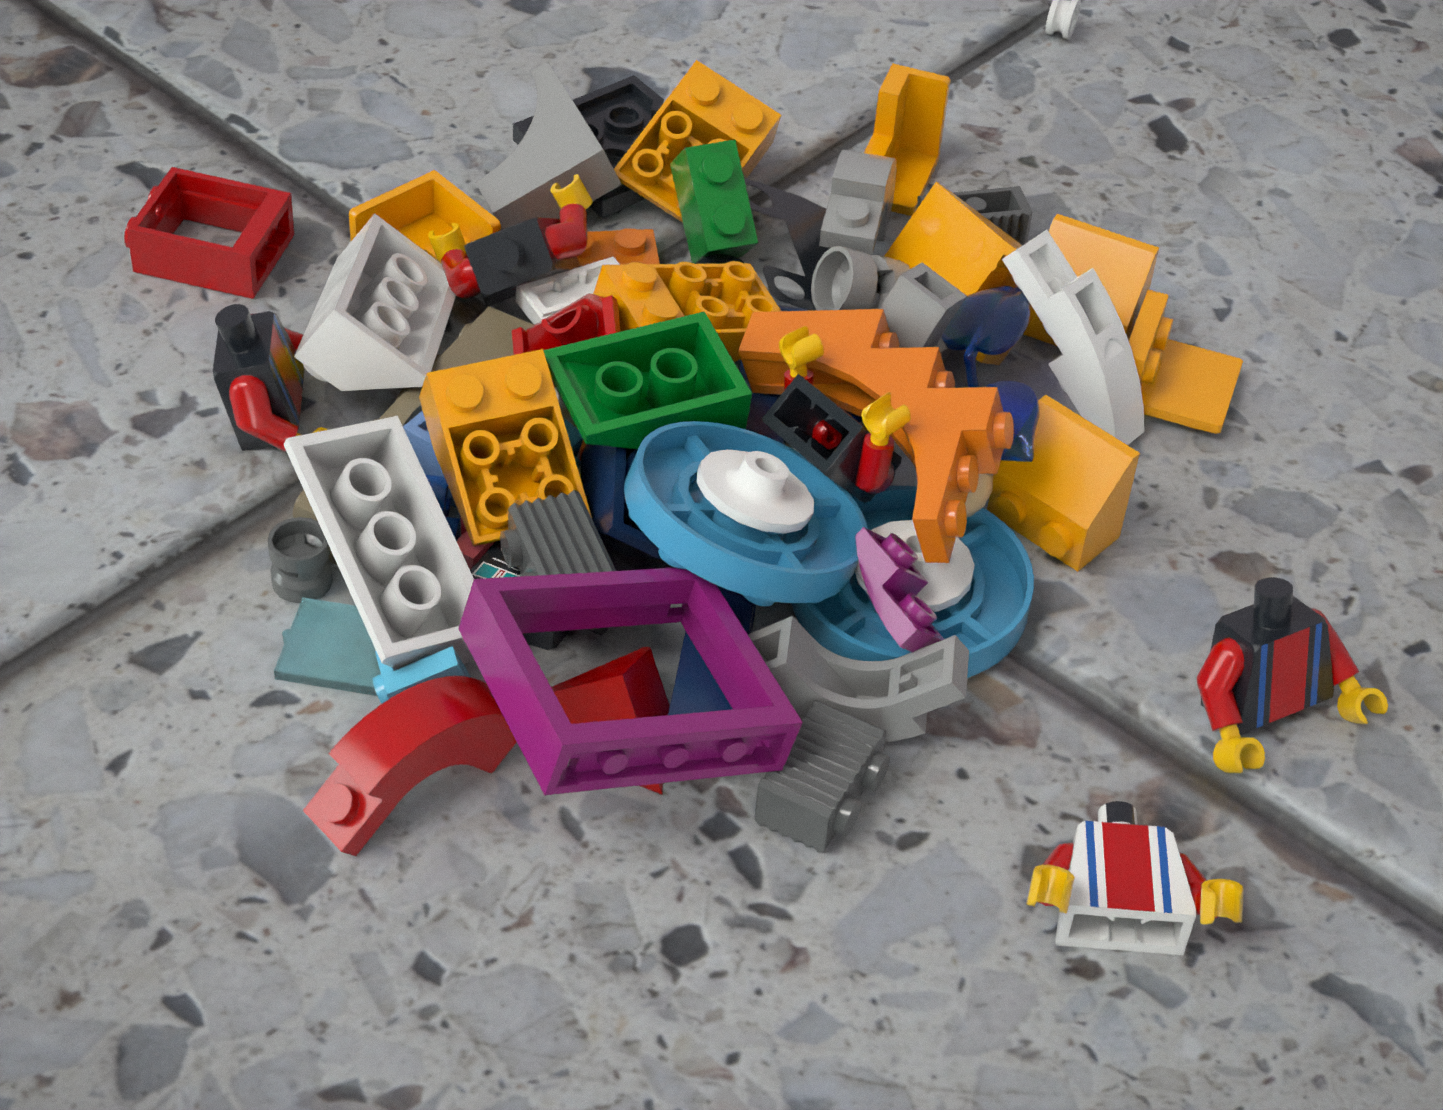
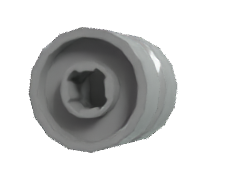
(853, 279)

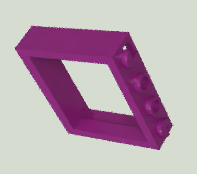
(635, 750)

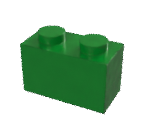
(713, 200)

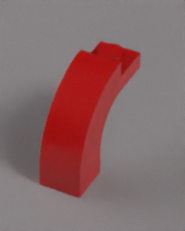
(401, 745)

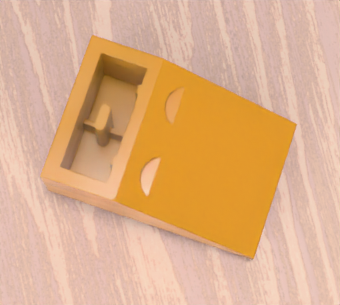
(696, 113)
(958, 247)
(671, 291)
(498, 438)

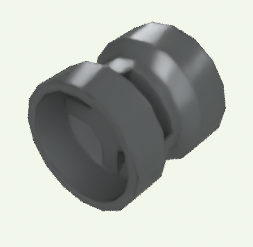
(299, 560)

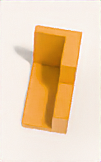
(910, 129)
(426, 206)

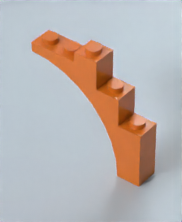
(950, 431)

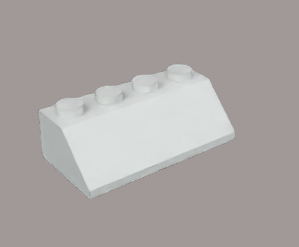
(378, 314)
(386, 537)

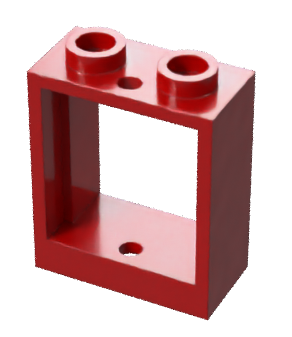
(241, 270)

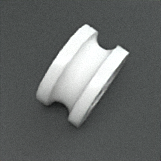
(1063, 17)

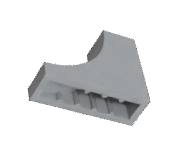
(549, 153)

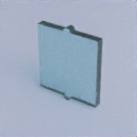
(328, 649)

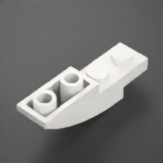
(1080, 317)

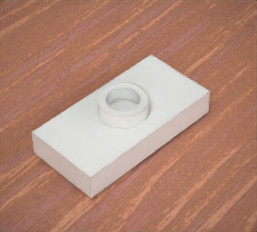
(550, 294)

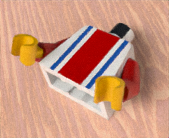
(1128, 887)

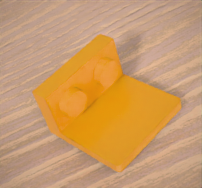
(1177, 378)

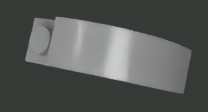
(859, 201)
(922, 308)
(883, 693)

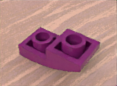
(894, 587)

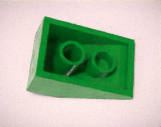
(649, 378)

